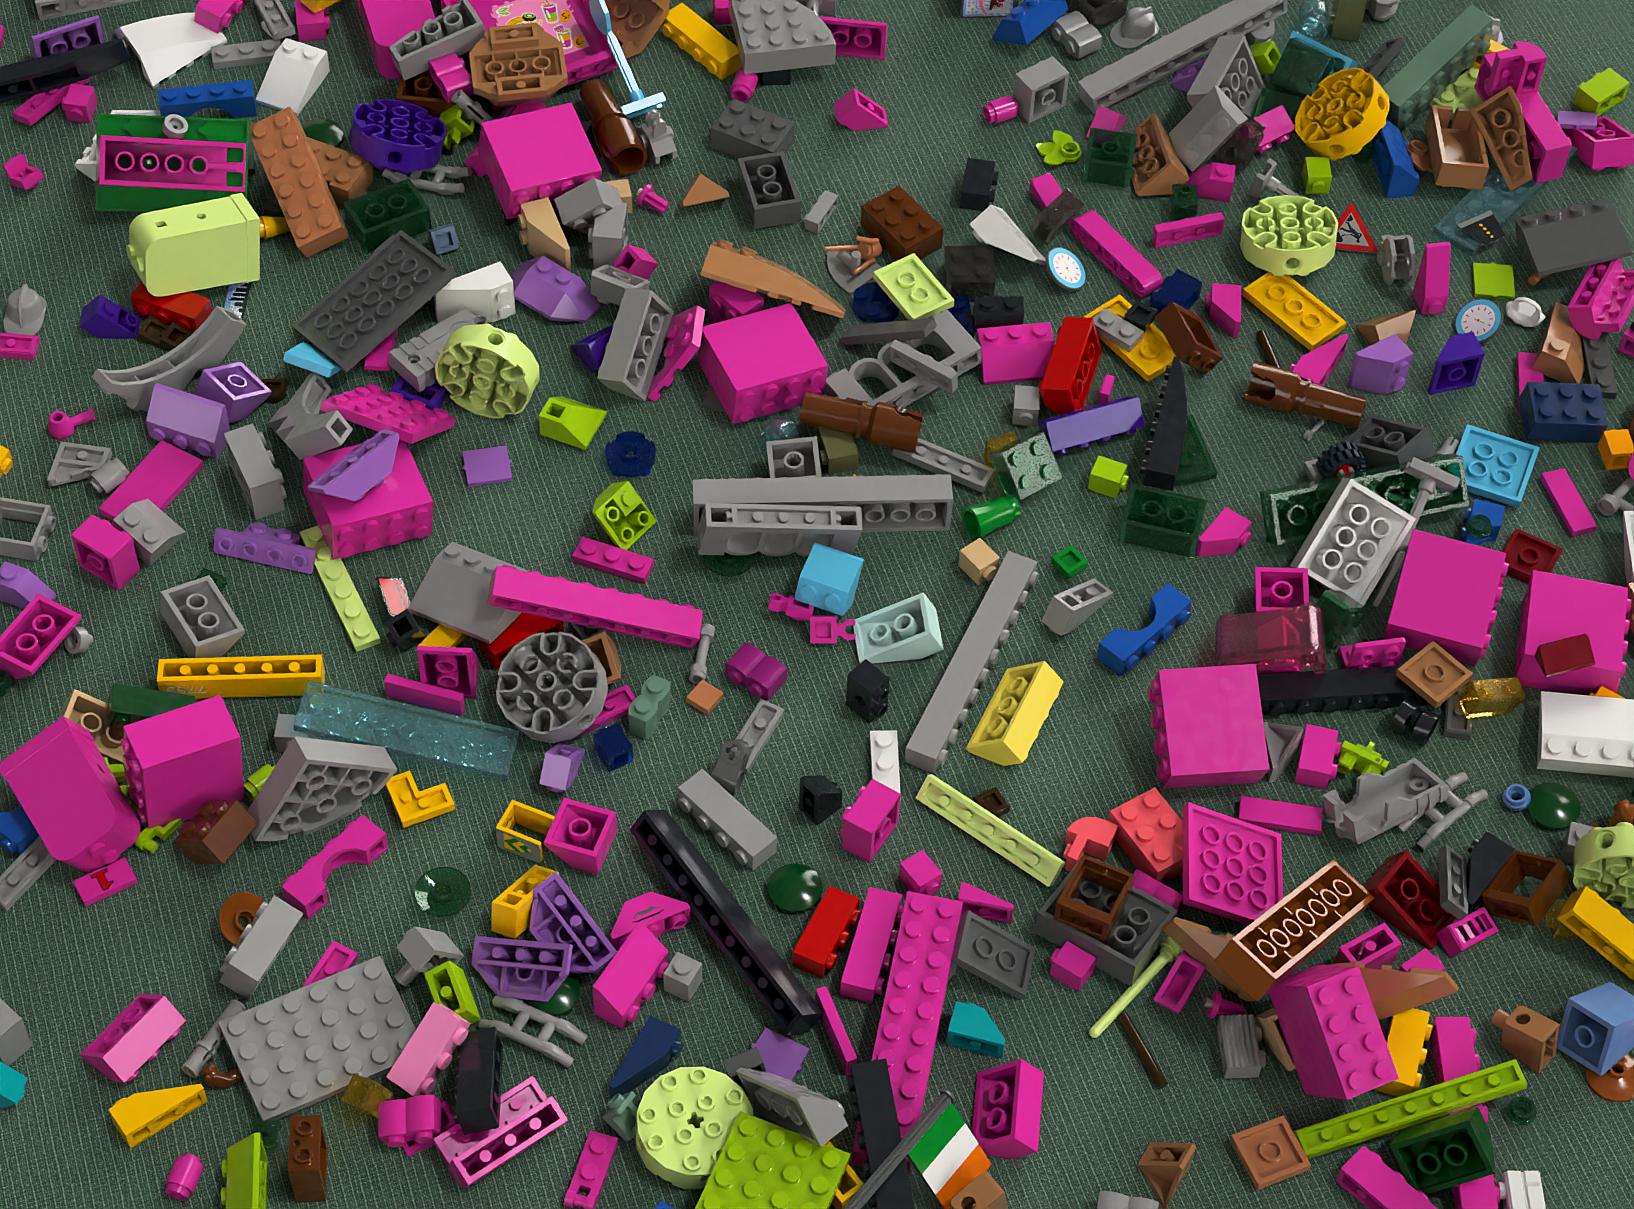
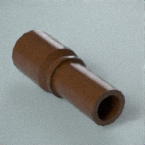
(613, 129)
(1286, 391)
(880, 424)

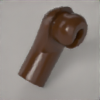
(219, 1079)

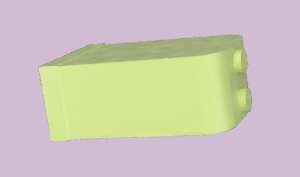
(196, 246)

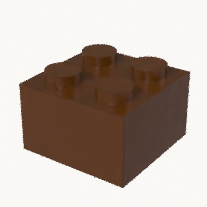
(215, 831)

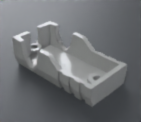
(418, 357)
(1384, 801)

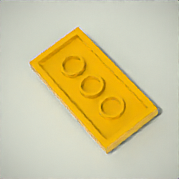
(1294, 309)
(1150, 355)

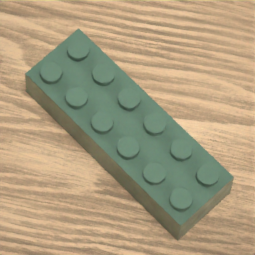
(1438, 65)

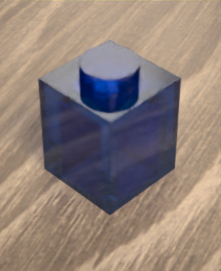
(613, 747)

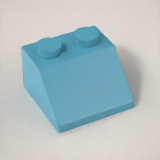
(829, 579)

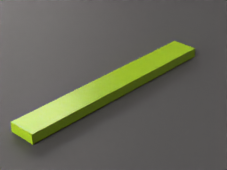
(1411, 1109)

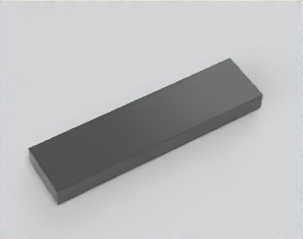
(889, 331)

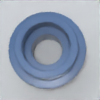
(1516, 790)

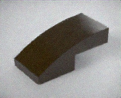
(162, 335)

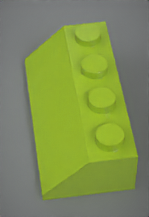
(245, 1174)

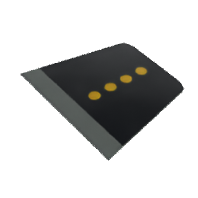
(1483, 228)

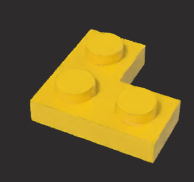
(416, 805)

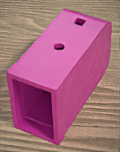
(387, 23)
(72, 796)

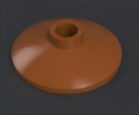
(237, 906)
(1612, 1085)

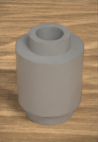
(109, 476)

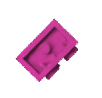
(1372, 653)

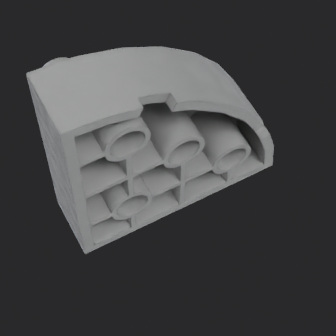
(780, 35)
(317, 786)

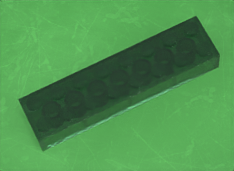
(1294, 509)

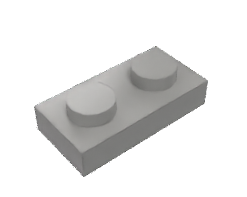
(1117, 330)

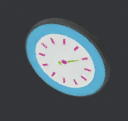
(1065, 269)
(1480, 317)

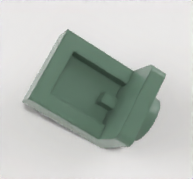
(622, 1115)

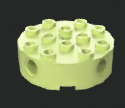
(1288, 235)
(487, 370)
(1606, 863)
(687, 1123)

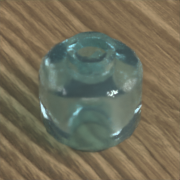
(779, 429)

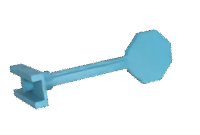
(640, 104)

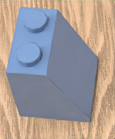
(1598, 1027)

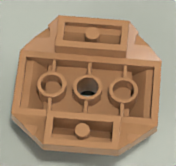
(517, 65)

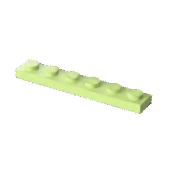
(341, 592)
(990, 830)

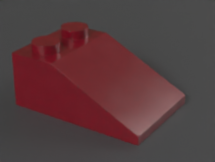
(1408, 899)

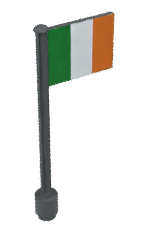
(940, 1152)

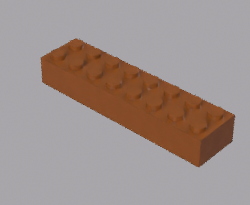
(1293, 930)

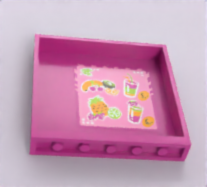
(567, 20)

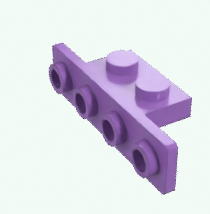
(266, 546)

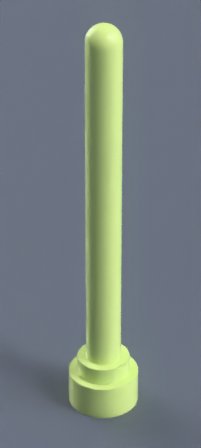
(1169, 951)

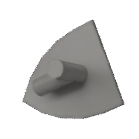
(842, 266)

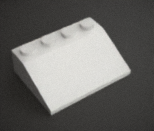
(1353, 540)
(1586, 734)

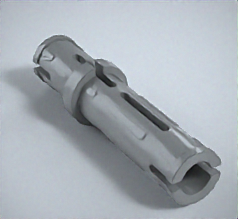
(206, 1048)

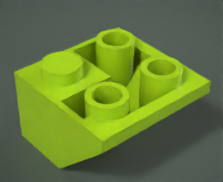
(570, 421)
(622, 514)

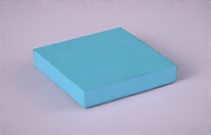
(311, 359)

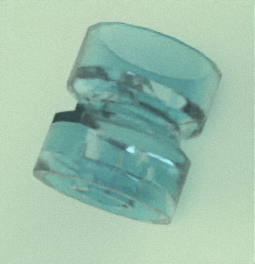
(1313, 19)

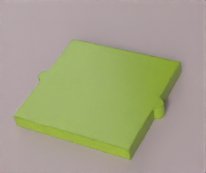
(1493, 281)

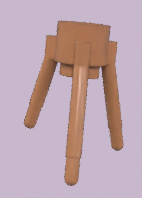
(869, 249)

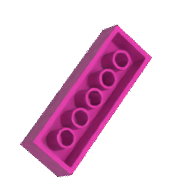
(1545, 139)

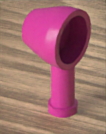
(62, 426)

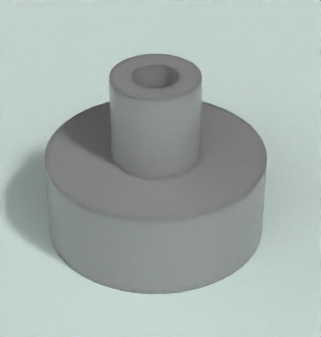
(175, 126)
(78, 640)

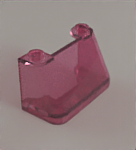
(1272, 639)

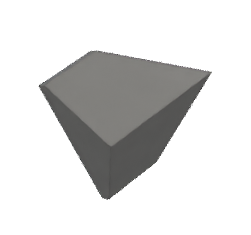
(1281, 746)

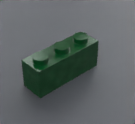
(135, 704)

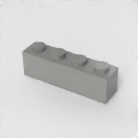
(727, 820)

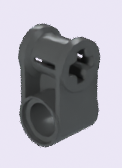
(731, 768)

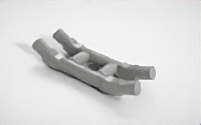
(436, 184)
(1443, 822)
(541, 1042)

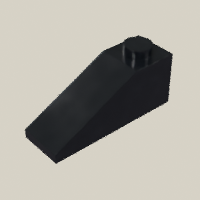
(1484, 863)

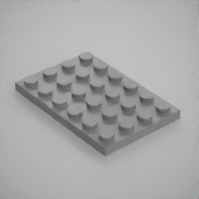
(317, 1038)

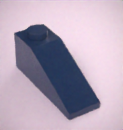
(648, 1055)

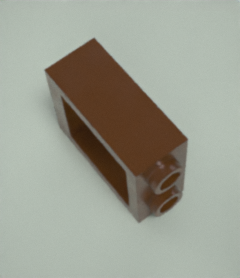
(1188, 337)
(1529, 911)
(1086, 917)
(309, 1159)

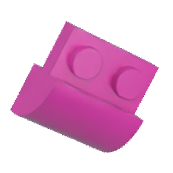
(1518, 68)

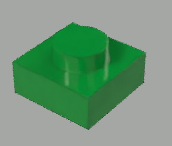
(1069, 562)

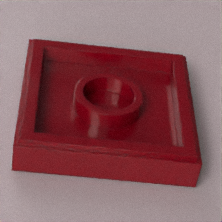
(1529, 553)

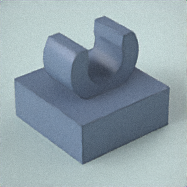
(443, 239)

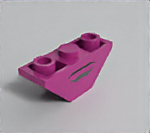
(654, 911)

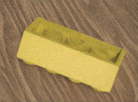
(1015, 714)

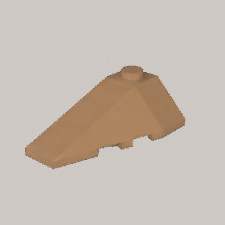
(1401, 991)

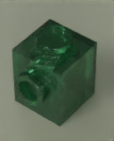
(1183, 201)

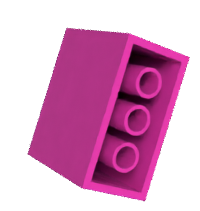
(536, 156)
(761, 362)
(385, 516)
(1447, 596)
(1567, 607)
(1208, 726)
(182, 761)
(1333, 1031)

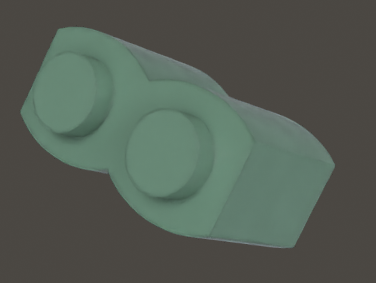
(649, 707)

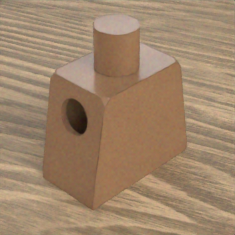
(1528, 1036)
(980, 1194)

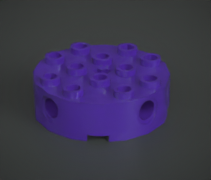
(397, 135)

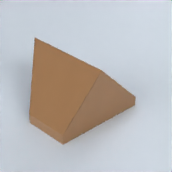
(702, 191)
(1388, 325)
(1165, 1167)

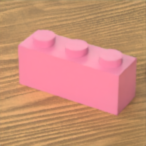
(429, 1050)

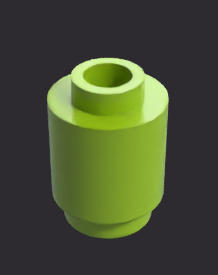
(256, 781)

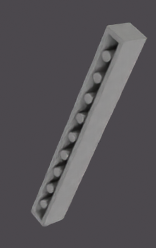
(1175, 51)
(971, 662)

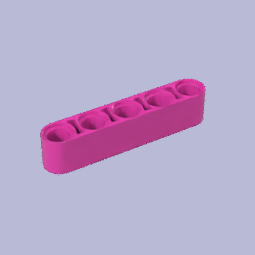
(1116, 253)

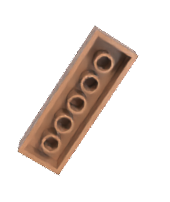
(298, 182)

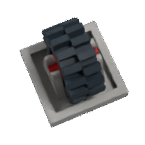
(1336, 462)

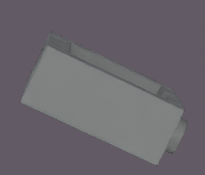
(31, 513)

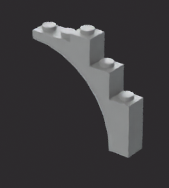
(176, 368)
(302, 425)

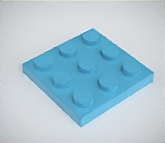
(1496, 465)

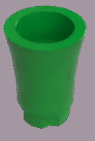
(990, 515)

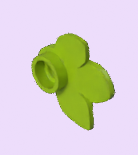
(1060, 150)

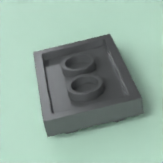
(993, 954)

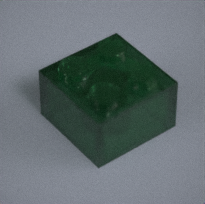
(1302, 67)
(1109, 157)
(1026, 465)

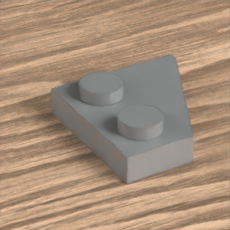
(76, 462)

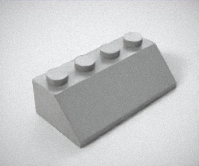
(635, 343)
(793, 1106)

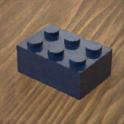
(1563, 412)

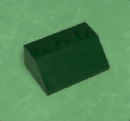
(1445, 1151)

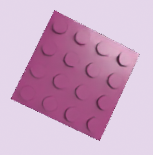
(389, 412)
(1229, 865)

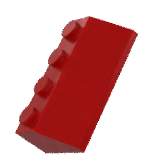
(1071, 365)

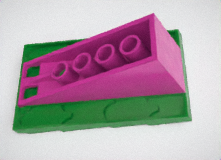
(184, 171)

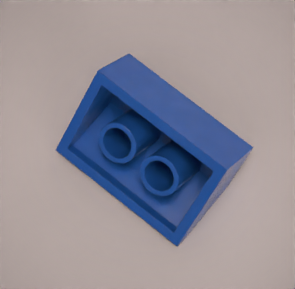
(1029, 20)
(1393, 162)

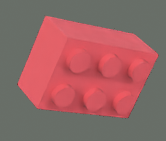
(1150, 835)

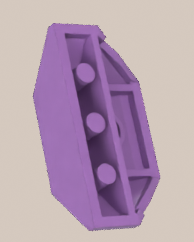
(553, 291)
(359, 469)
(562, 919)
(522, 967)

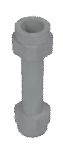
(698, 670)

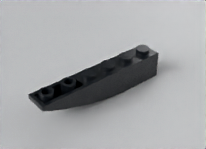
(59, 69)
(1168, 432)

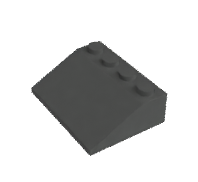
(1572, 237)
(1131, 939)

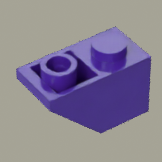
(109, 320)

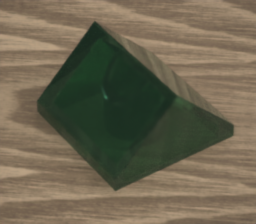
(1272, 99)

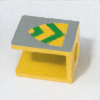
(516, 842)

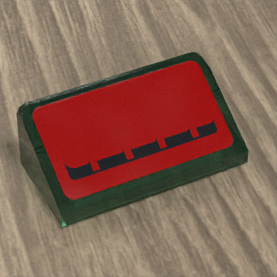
(393, 595)

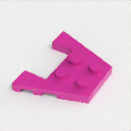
(683, 342)

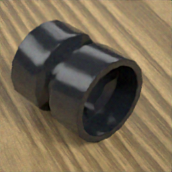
(1423, 726)

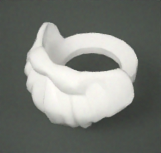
(1525, 312)

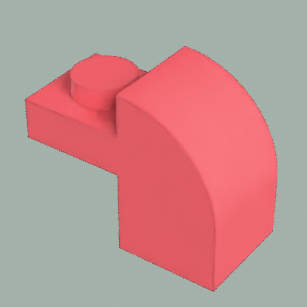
(1091, 837)

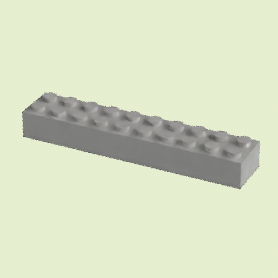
(885, 500)

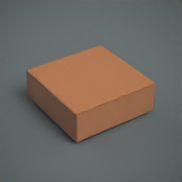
(704, 697)

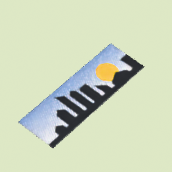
(238, 297)

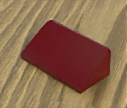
(1565, 655)

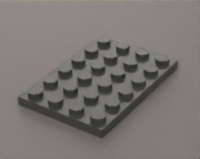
(374, 300)

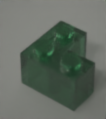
(1339, 614)

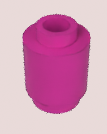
(743, 86)
(1001, 109)
(184, 1176)

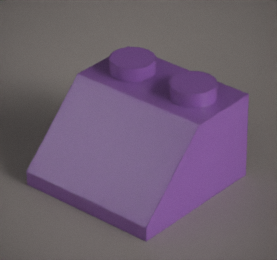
(1381, 366)
(234, 387)

